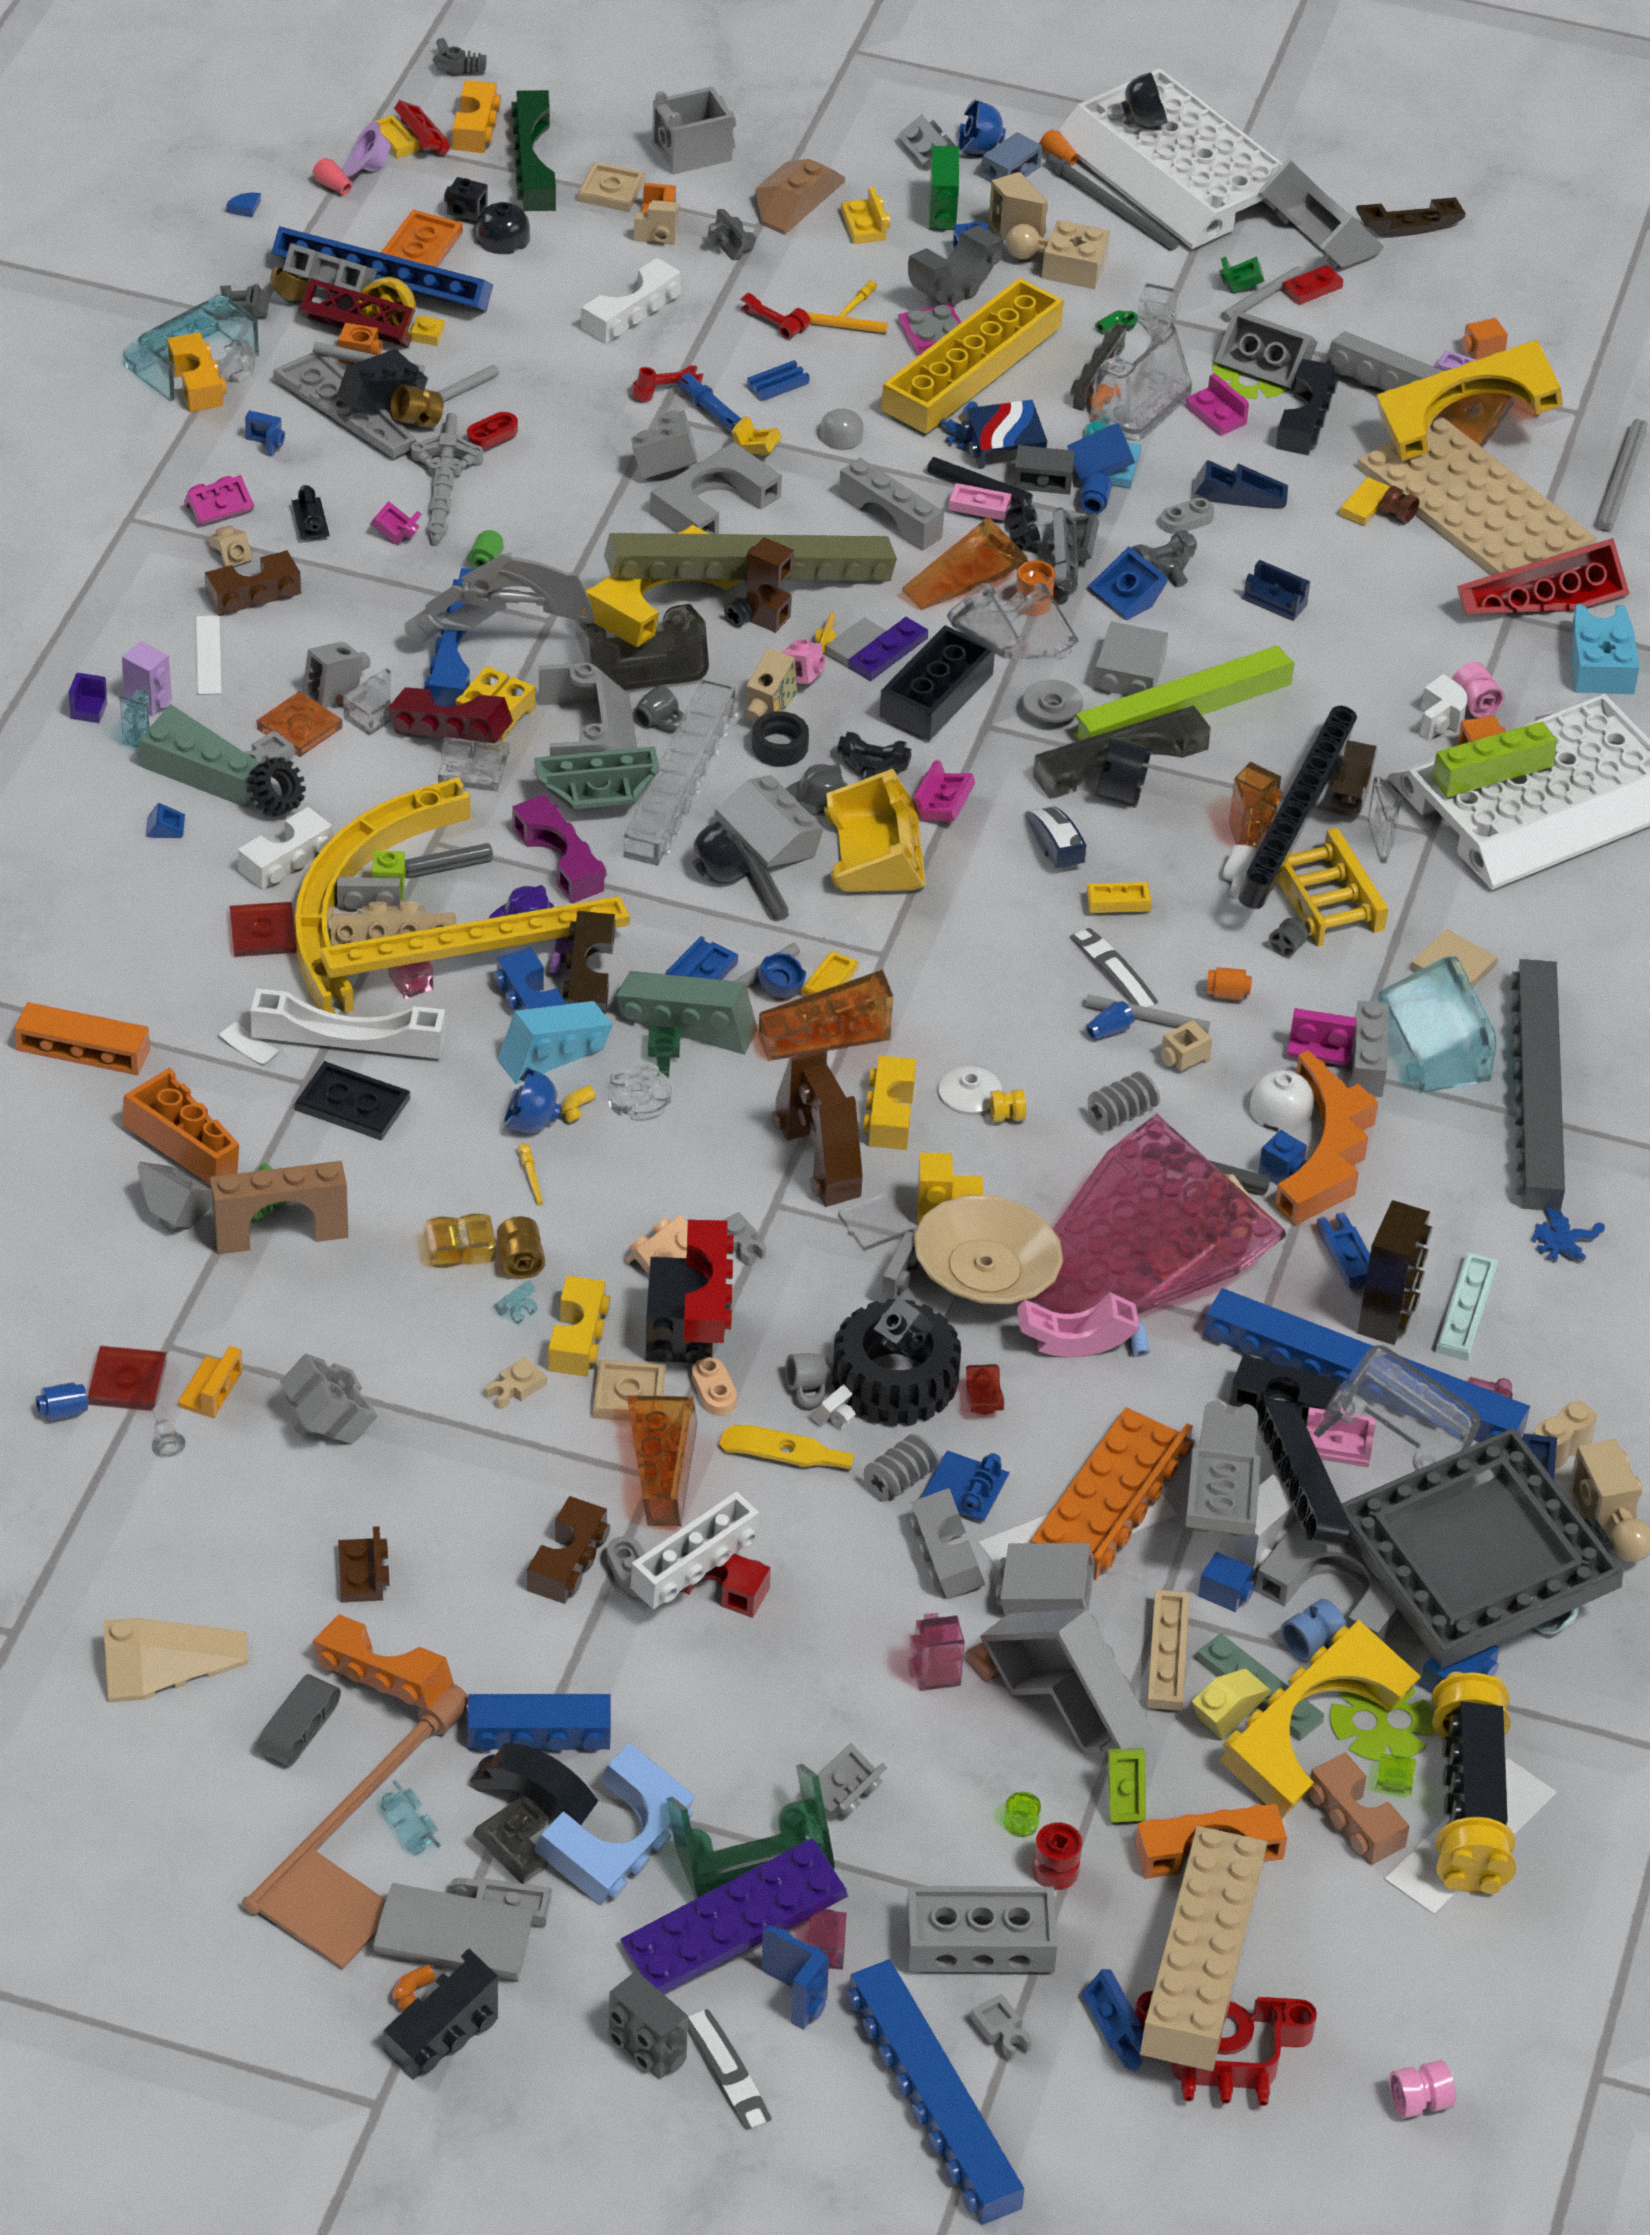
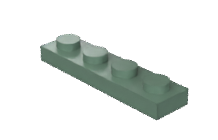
(1224, 1657)

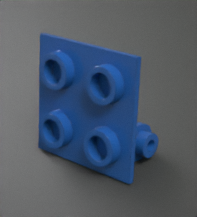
(971, 1482)

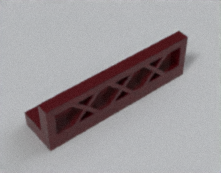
(334, 316)

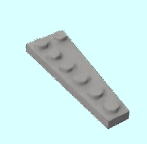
(318, 382)

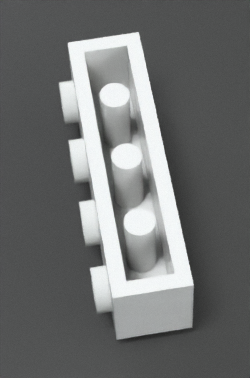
(695, 1550)

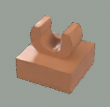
(982, 1662)

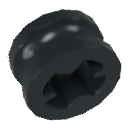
(738, 612)

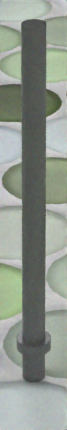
(1063, 167)

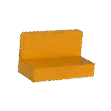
(212, 1383)

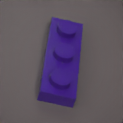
(888, 648)

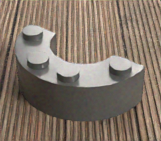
(962, 272)

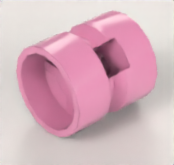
(1482, 692)
(1424, 2088)

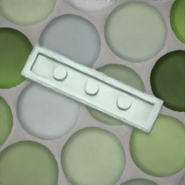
(1467, 1306)

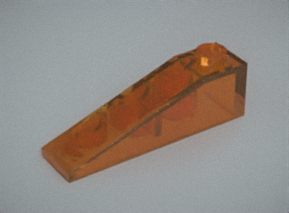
(975, 559)

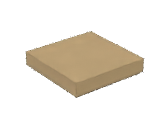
(611, 186)
(1474, 959)
(621, 1379)

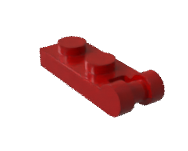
(422, 128)

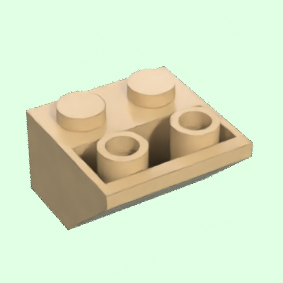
(1015, 203)

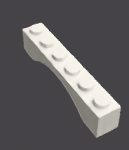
(286, 1018)

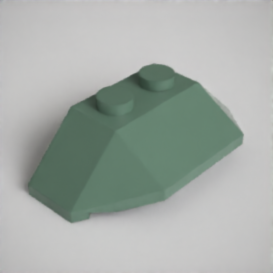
(598, 777)

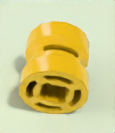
(1008, 1105)

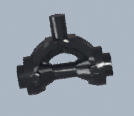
(854, 748)

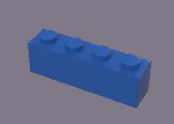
(539, 1721)

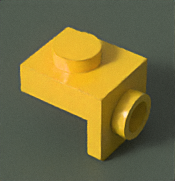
(755, 440)

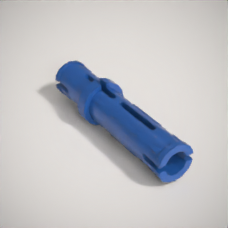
(703, 397)

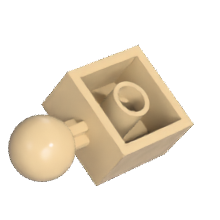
(1071, 255)
(1610, 1493)

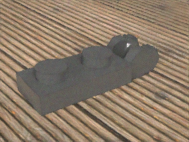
(1065, 552)

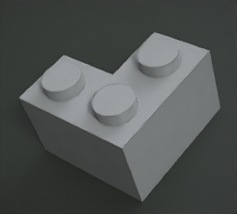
(665, 448)

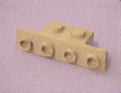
(383, 920)

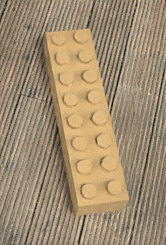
(1204, 1949)

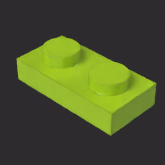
(1126, 1785)

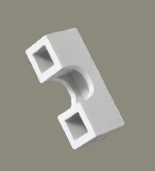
(270, 862)

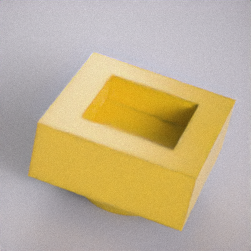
(427, 330)

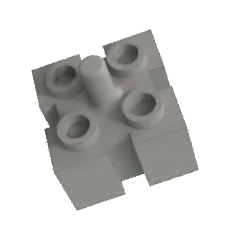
(327, 1399)

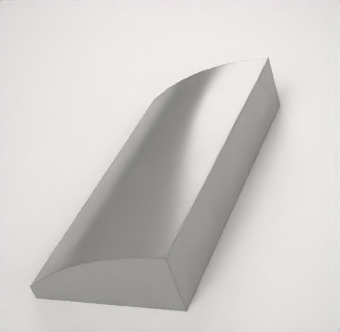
(441, 1926)

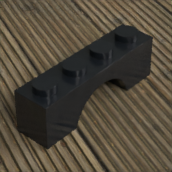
(1299, 426)

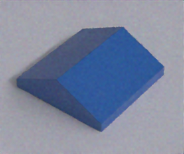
(1129, 584)

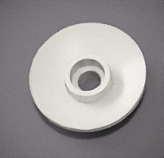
(968, 1089)

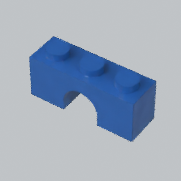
(522, 978)

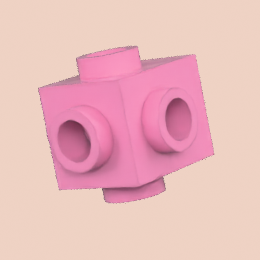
(808, 660)

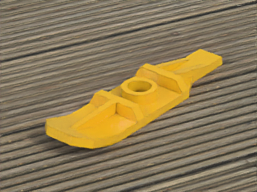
(769, 1443)

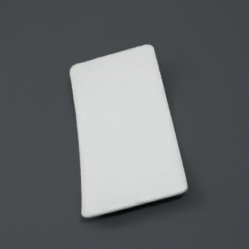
(251, 1047)

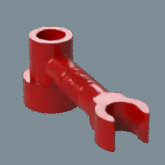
(788, 325)
(647, 381)

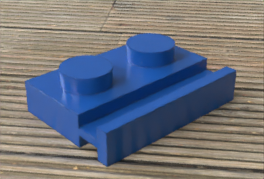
(704, 961)

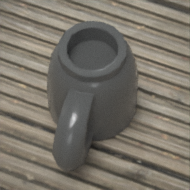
(657, 707)

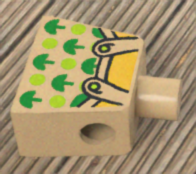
(771, 685)

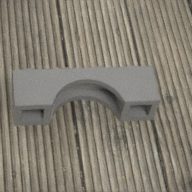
(916, 517)

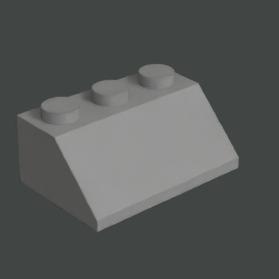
(1264, 349)
(770, 822)

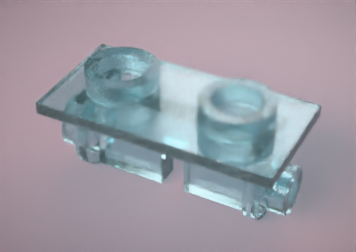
(134, 717)
(404, 1807)

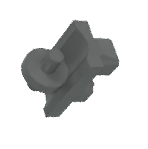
(730, 234)

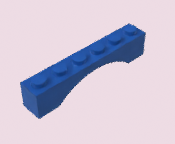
(449, 672)

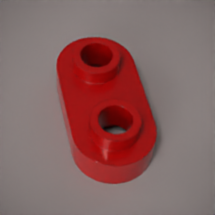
(493, 430)

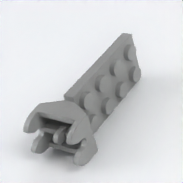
(1225, 1472)

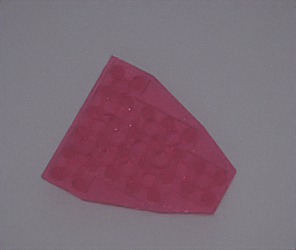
(1154, 1226)

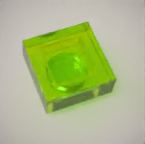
(1396, 1773)

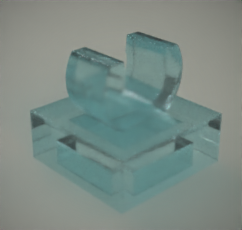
(517, 1299)

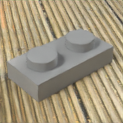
(358, 892)

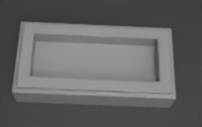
(853, 640)

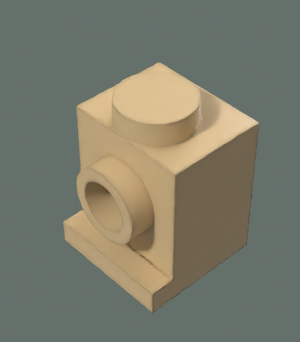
(1186, 1046)

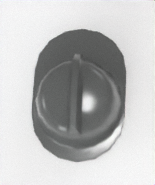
(815, 784)

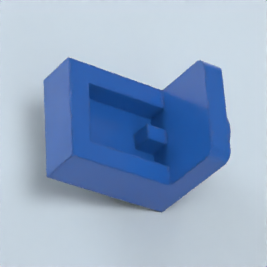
(265, 429)

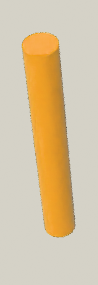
(849, 323)

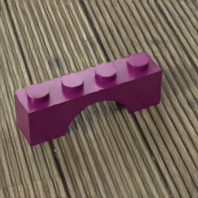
(542, 825)

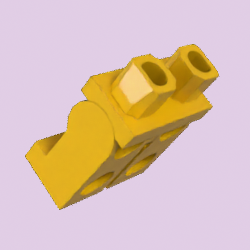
(504, 688)

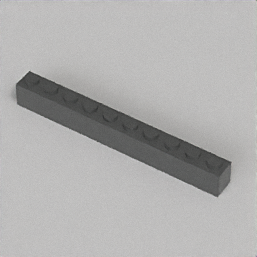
(1538, 1085)

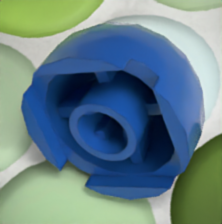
(982, 129)
(532, 1103)

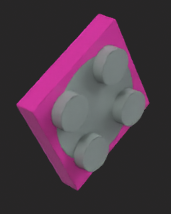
(928, 325)

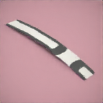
(1116, 967)
(729, 2069)

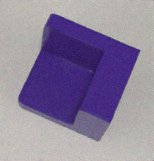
(88, 697)

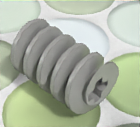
(1122, 1099)
(900, 1466)

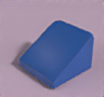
(165, 822)

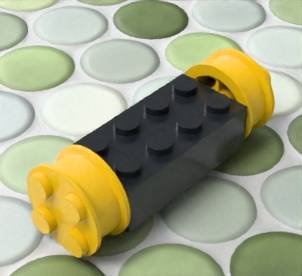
(1475, 1841)

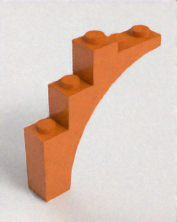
(1330, 1171)

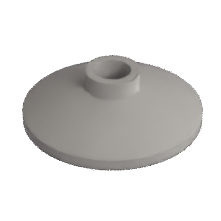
(1052, 700)

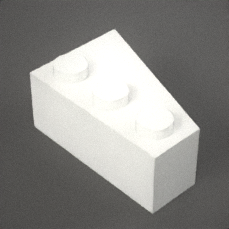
(1273, 1522)

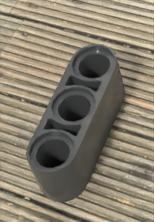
(298, 1720)

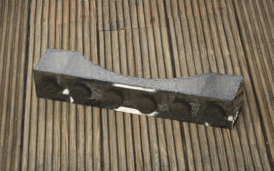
(1171, 734)

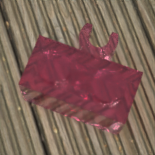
(936, 1652)

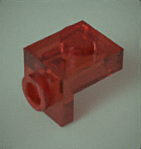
(984, 1389)

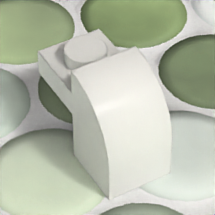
(1443, 707)

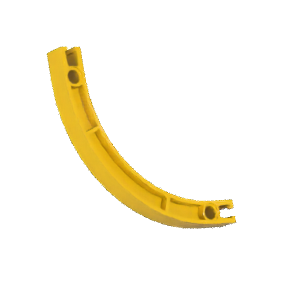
(346, 856)

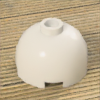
(1282, 1101)

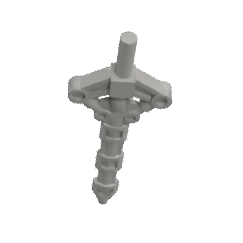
(444, 469)

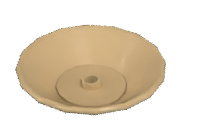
(988, 1249)

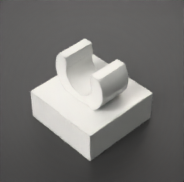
(835, 1409)

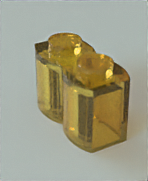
(459, 1240)

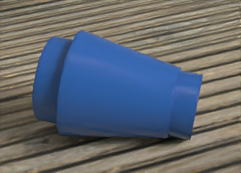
(1111, 1020)

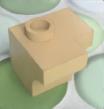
(657, 223)

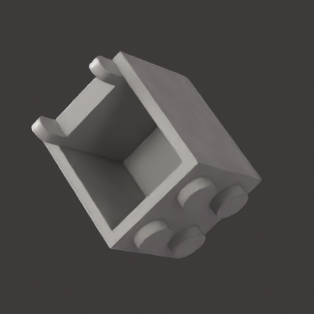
(692, 129)

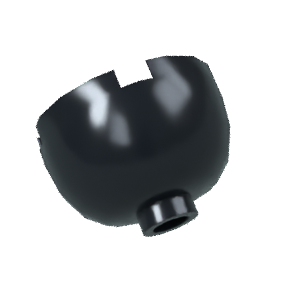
(1144, 102)
(502, 228)
(718, 855)

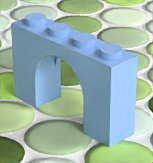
(603, 1866)

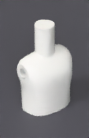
(1237, 866)

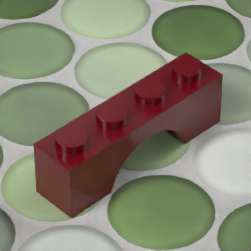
(477, 720)

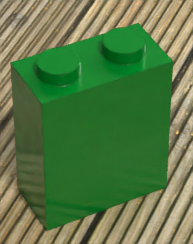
(943, 187)

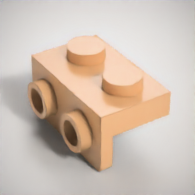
(668, 1241)

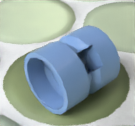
(1312, 1629)

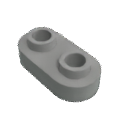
(1187, 515)
(621, 1568)

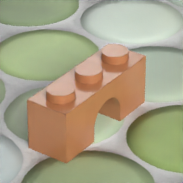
(1372, 1831)

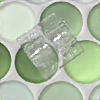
(474, 762)

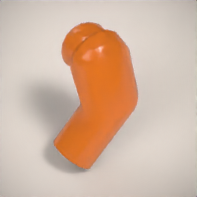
(409, 1983)

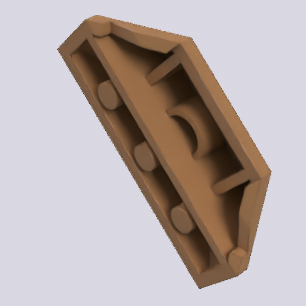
(794, 193)

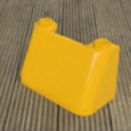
(876, 836)

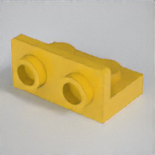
(866, 218)

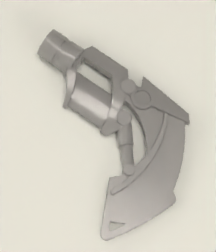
(483, 593)

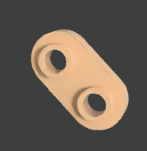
(711, 1380)

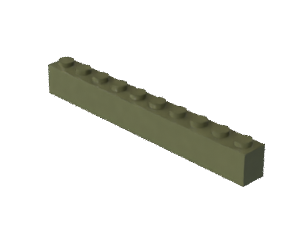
(725, 556)

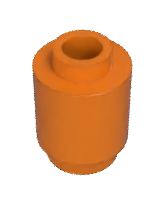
(1228, 983)

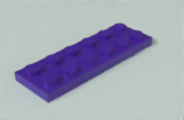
(734, 1917)

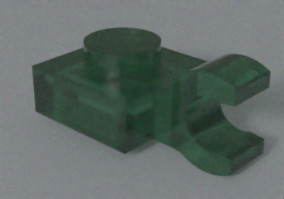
(664, 1044)

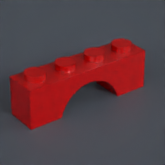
(705, 1309)

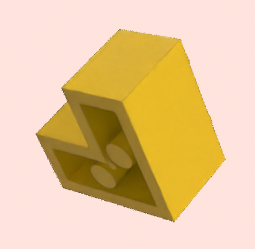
(939, 1184)

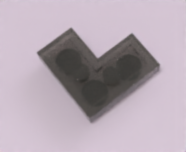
(508, 1836)

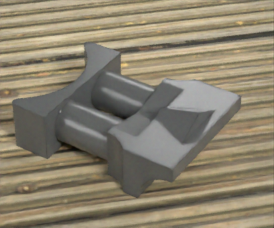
(252, 300)

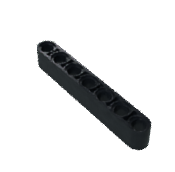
(1302, 1472)

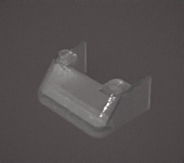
(1405, 1403)

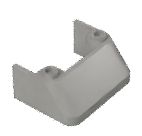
(1319, 217)
(589, 684)

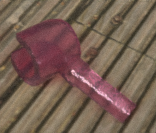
(1502, 1386)

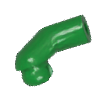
(1126, 318)

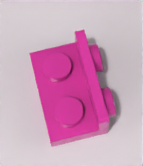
(1219, 406)
(219, 500)
(1323, 1034)

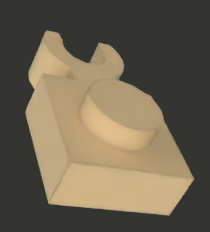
(516, 1380)

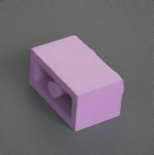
(147, 670)

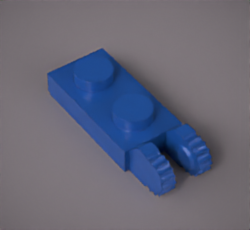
(1345, 1249)
(1115, 2017)

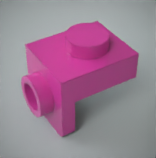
(395, 523)

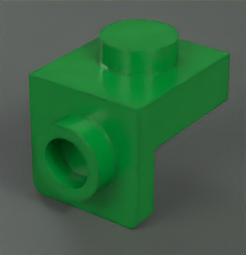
(1241, 275)

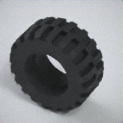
(891, 1393)

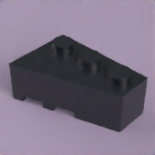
(373, 380)
(445, 2019)

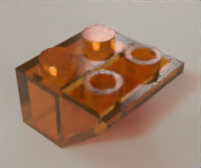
(1253, 803)

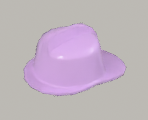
(369, 151)

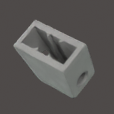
(332, 671)

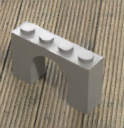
(728, 469)
(1297, 1561)

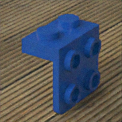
(800, 1967)

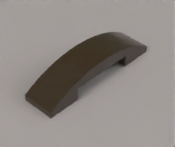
(1439, 215)

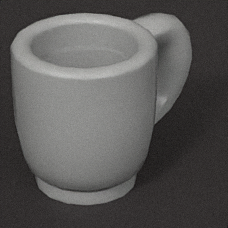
(808, 1372)

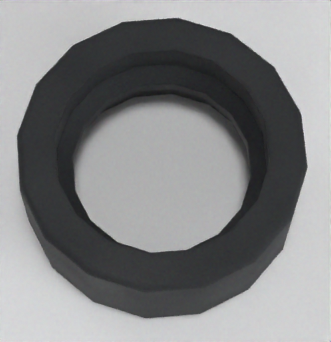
(780, 723)

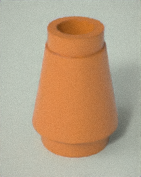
(1055, 143)

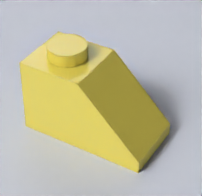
(1229, 1701)

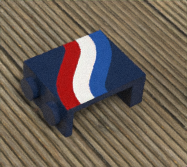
(1002, 428)

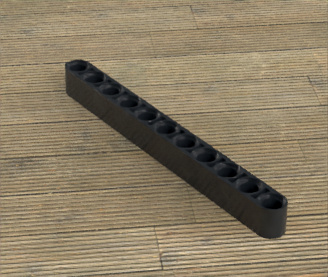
(1297, 807)

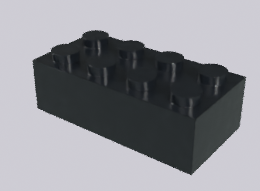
(936, 682)

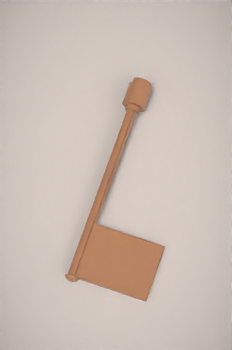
(314, 1895)

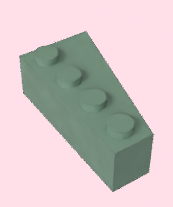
(196, 756)
(703, 1007)

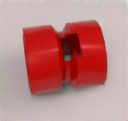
(1057, 1855)

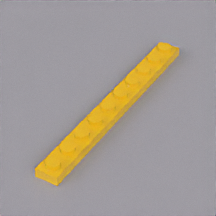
(463, 938)

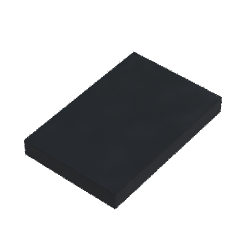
(352, 1100)

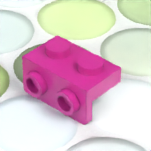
(942, 793)

